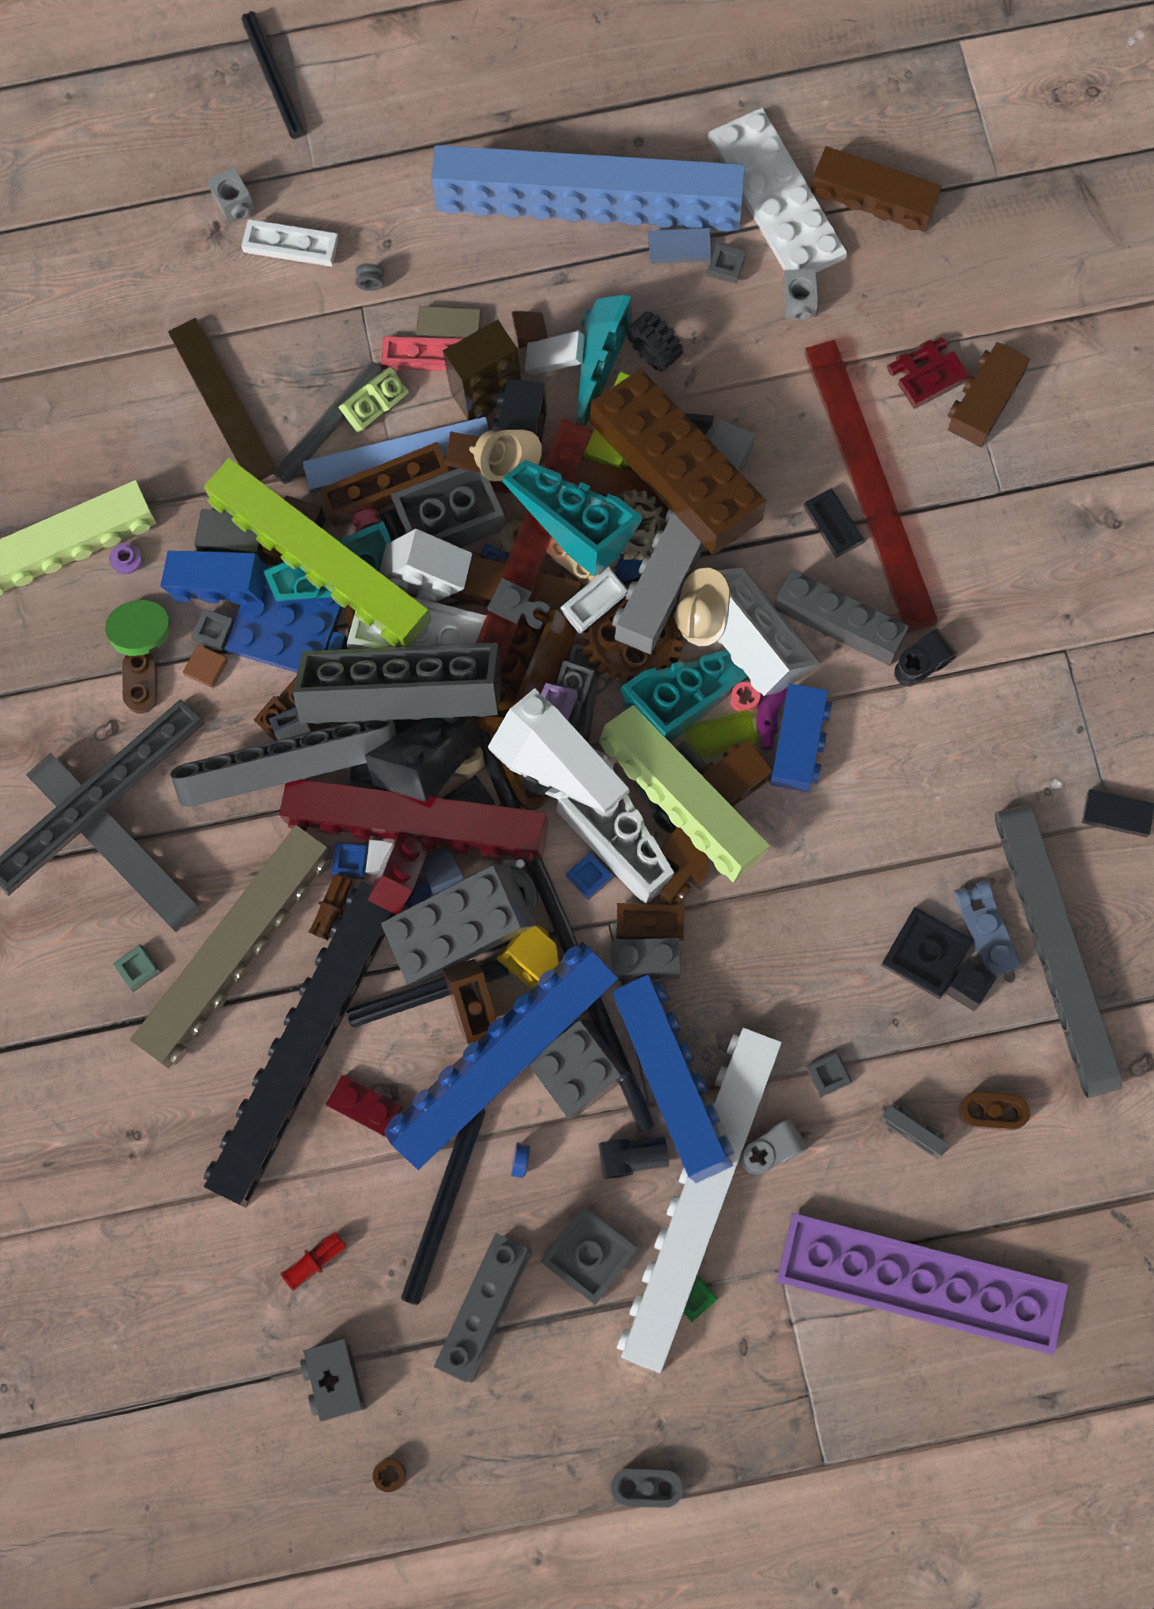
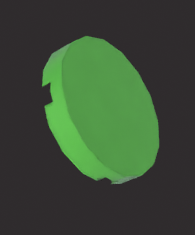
(137, 627)

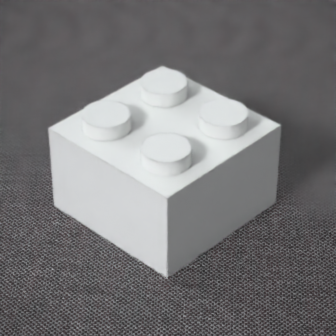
(425, 565)

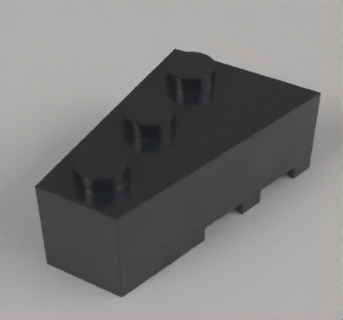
(423, 755)

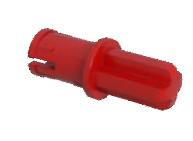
(313, 1261)

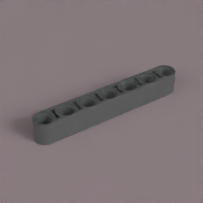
(279, 761)
(119, 849)

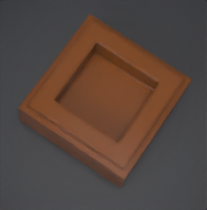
(205, 666)

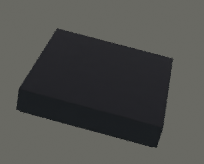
(927, 953)

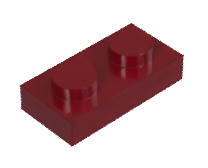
(362, 1105)

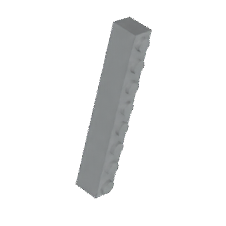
(672, 559)

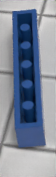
(672, 1078)

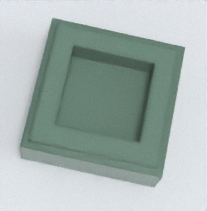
(136, 968)

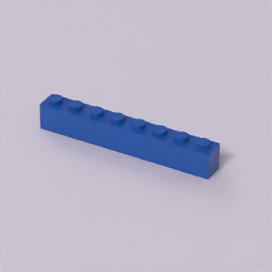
(499, 1055)

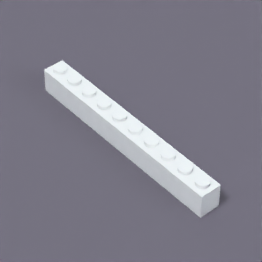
(697, 1207)

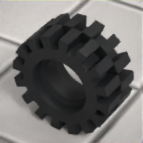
(654, 341)

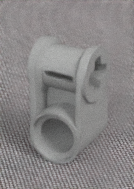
(777, 1145)

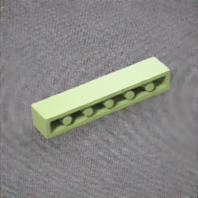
(73, 535)
(683, 793)

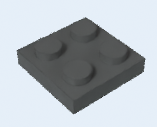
(589, 1255)

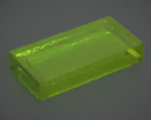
(721, 733)

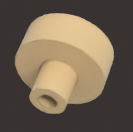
(472, 764)

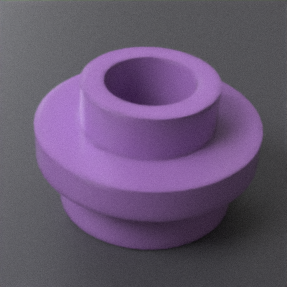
(130, 565)

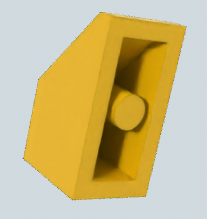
(530, 955)

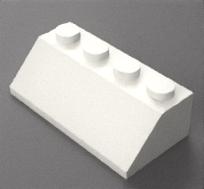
(761, 638)

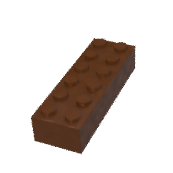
(677, 461)

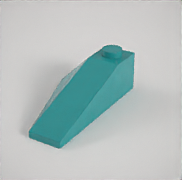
(293, 585)
(683, 692)

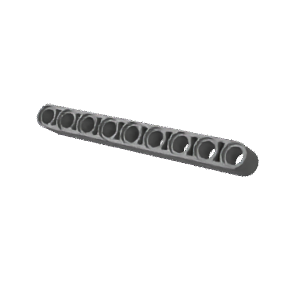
(1058, 951)

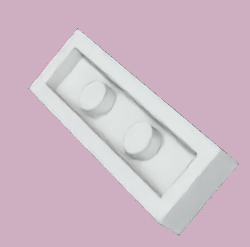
(290, 243)

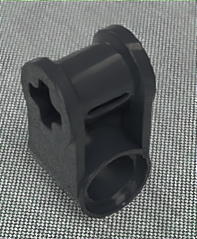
(927, 655)

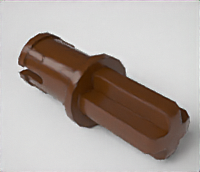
(330, 906)

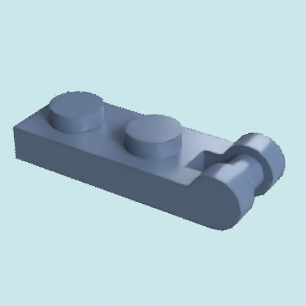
(987, 929)

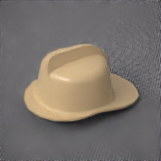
(503, 450)
(703, 606)

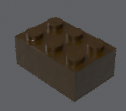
(480, 368)

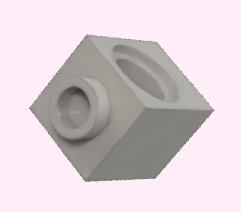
(228, 185)
(800, 282)

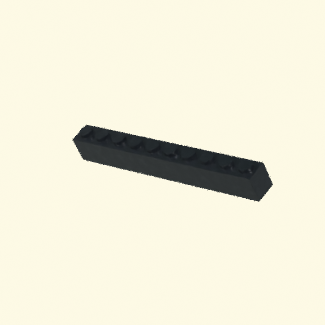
(299, 1049)

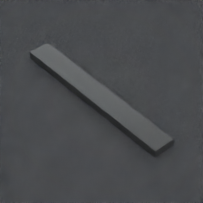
(96, 795)

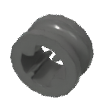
(369, 277)

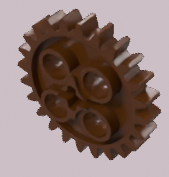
(612, 655)

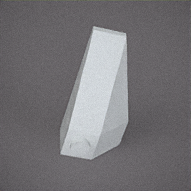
(548, 748)

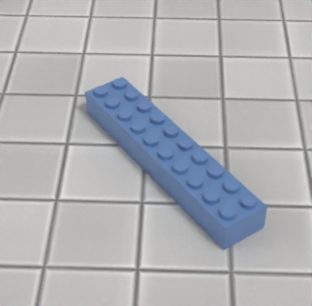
(587, 187)

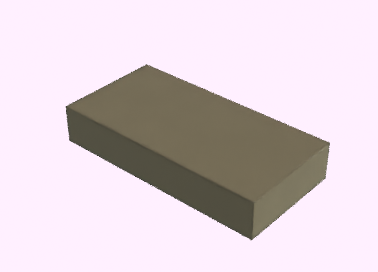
(447, 322)

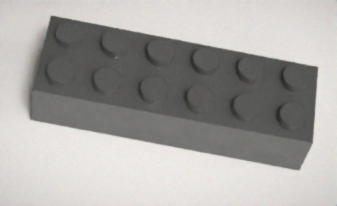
(398, 683)

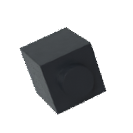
(971, 984)

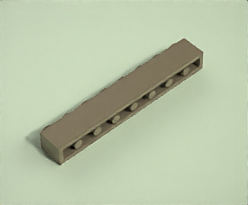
(232, 947)

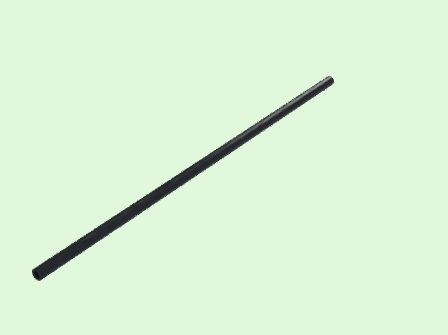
(553, 905)

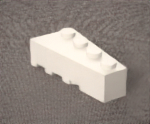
(621, 843)

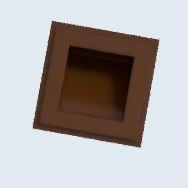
(528, 327)

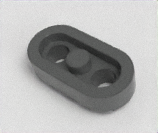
(647, 1488)

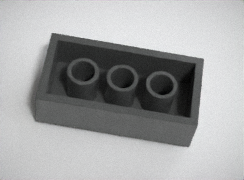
(458, 924)

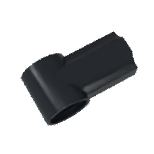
(625, 1157)

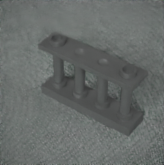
(483, 1308)

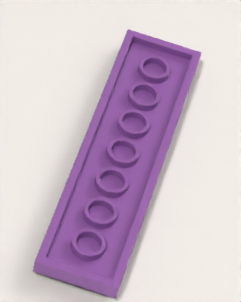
(922, 1283)

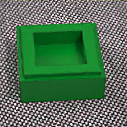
(699, 1299)

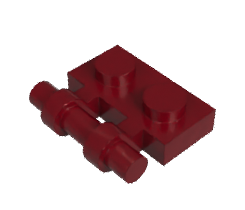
(934, 378)

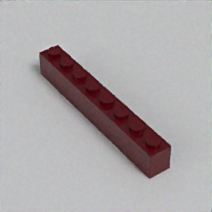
(433, 822)

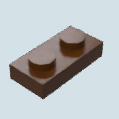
(649, 921)

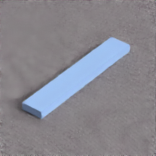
(338, 466)

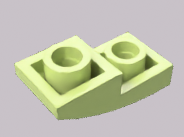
(373, 399)

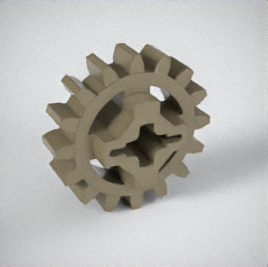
(642, 539)

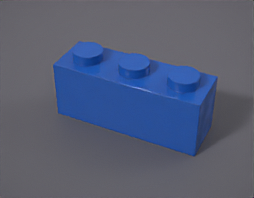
(214, 576)
(800, 738)

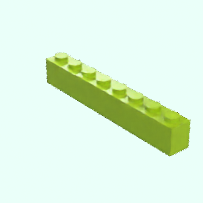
(317, 553)

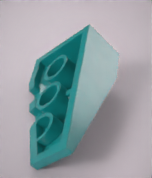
(604, 336)
(582, 522)

